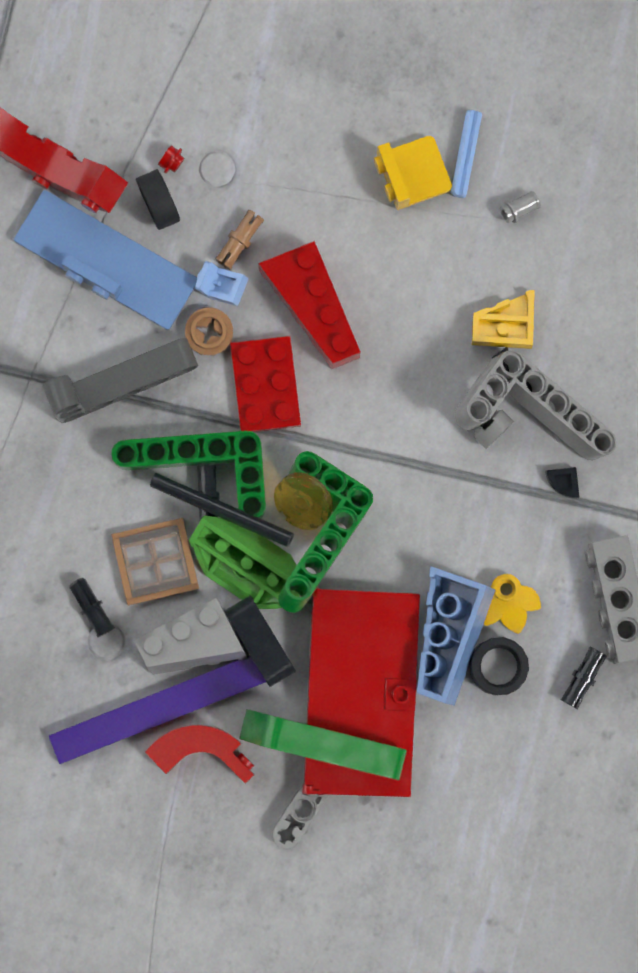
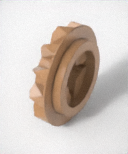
(202, 319)

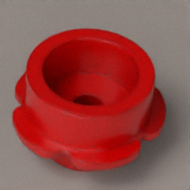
(171, 159)

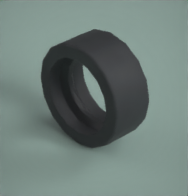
(158, 199)
(518, 653)

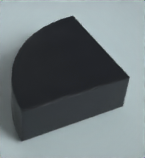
(564, 481)

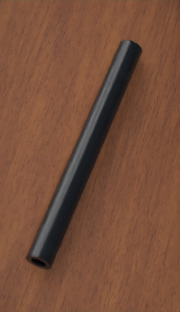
(222, 510)

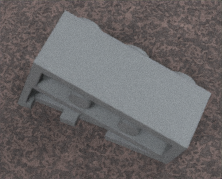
(191, 640)

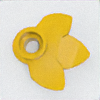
(513, 607)

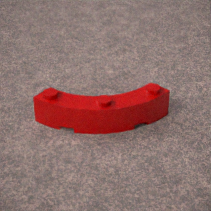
(57, 167)

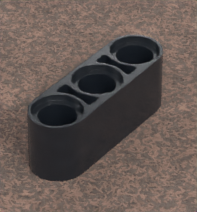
(260, 641)

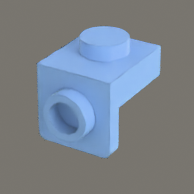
(221, 284)

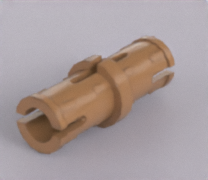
(239, 239)

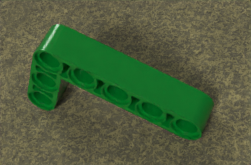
(202, 457)
(331, 535)
(322, 744)

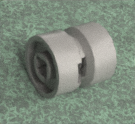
(494, 431)

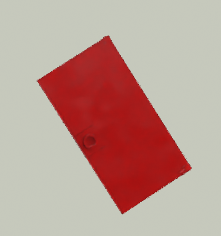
(362, 683)

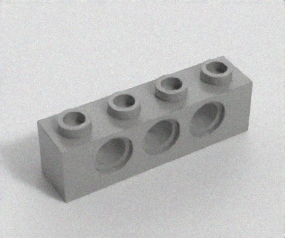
(619, 552)

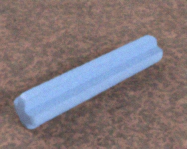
(466, 153)

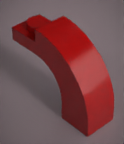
(183, 741)

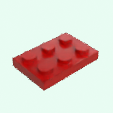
(265, 384)

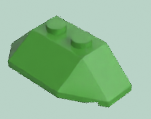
(242, 561)

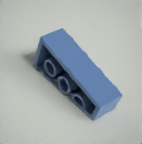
(450, 633)

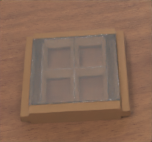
(155, 561)

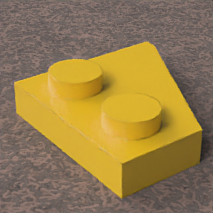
(506, 324)

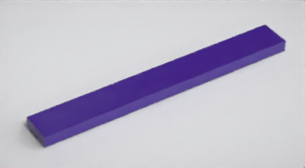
(155, 709)

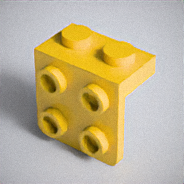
(412, 171)

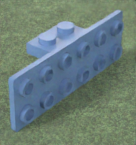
(106, 260)

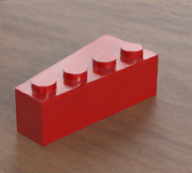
(309, 295)

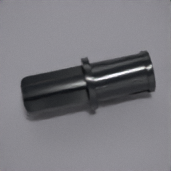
(91, 607)

